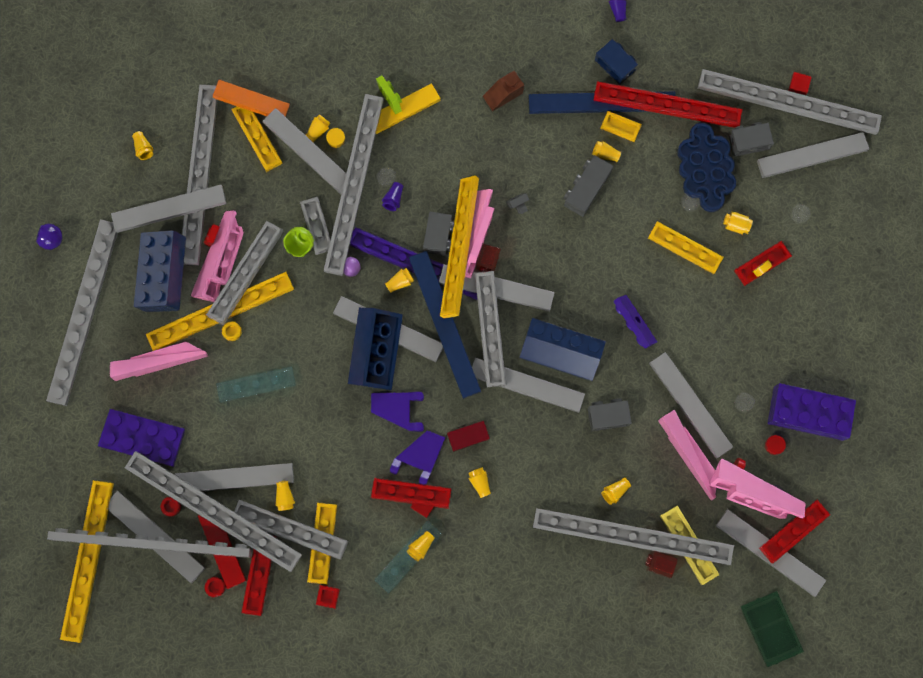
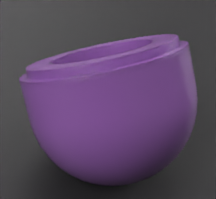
(352, 267)

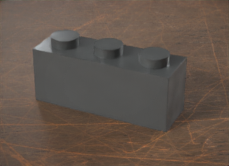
(587, 185)

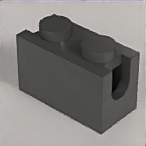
(751, 139)
(437, 233)
(609, 415)

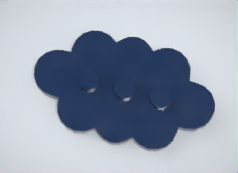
(706, 167)

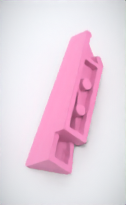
(481, 221)
(219, 260)
(155, 361)
(689, 452)
(755, 492)

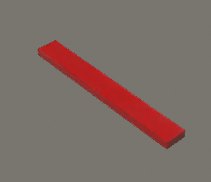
(667, 104)

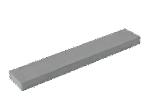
(306, 149)
(812, 155)
(168, 208)
(245, 273)
(511, 291)
(490, 329)
(408, 337)
(535, 387)
(691, 405)
(239, 477)
(144, 526)
(292, 530)
(787, 564)

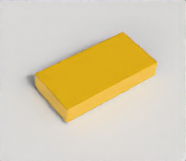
(621, 126)

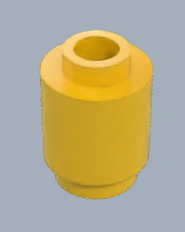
(737, 223)

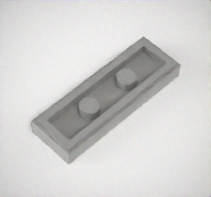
(316, 224)

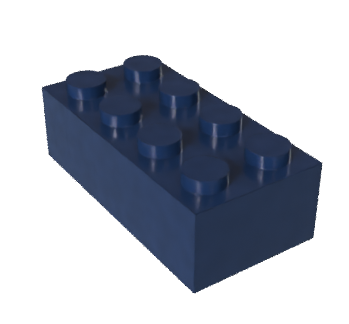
(160, 271)

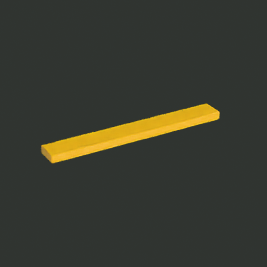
(459, 247)
(200, 321)
(86, 563)

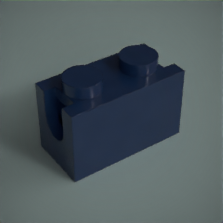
(616, 61)

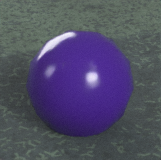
(49, 236)

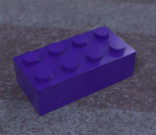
(811, 412)

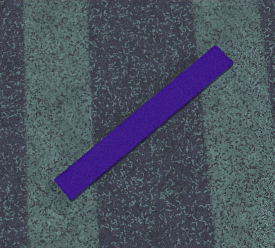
(392, 253)

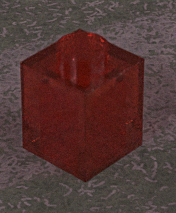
(488, 258)
(661, 564)

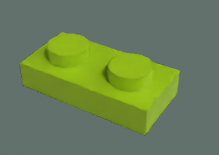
(387, 91)

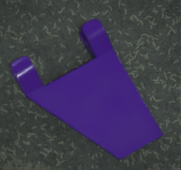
(396, 408)
(421, 455)

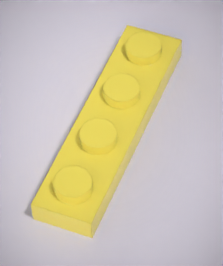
(677, 524)

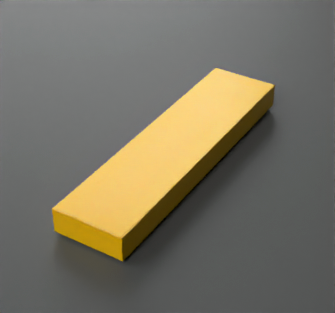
(410, 106)
(257, 138)
(685, 247)
(319, 561)

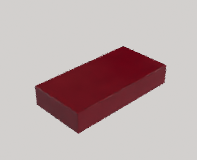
(468, 436)

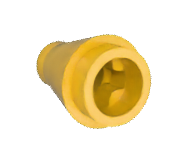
(317, 128)
(142, 146)
(606, 152)
(400, 280)
(480, 481)
(615, 491)
(284, 497)
(420, 546)

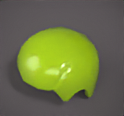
(298, 241)

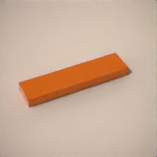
(248, 99)

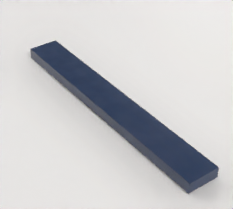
(575, 104)
(445, 327)

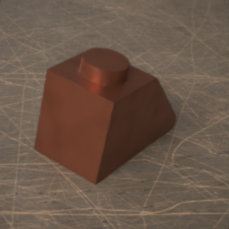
(504, 91)

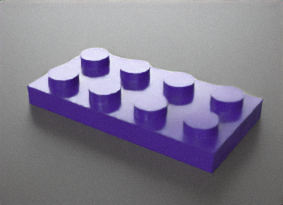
(148, 437)

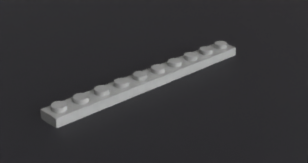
(789, 102)
(199, 169)
(353, 185)
(82, 314)
(213, 511)
(633, 536)
(159, 543)

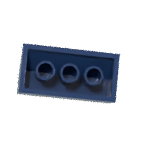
(375, 348)
(562, 349)

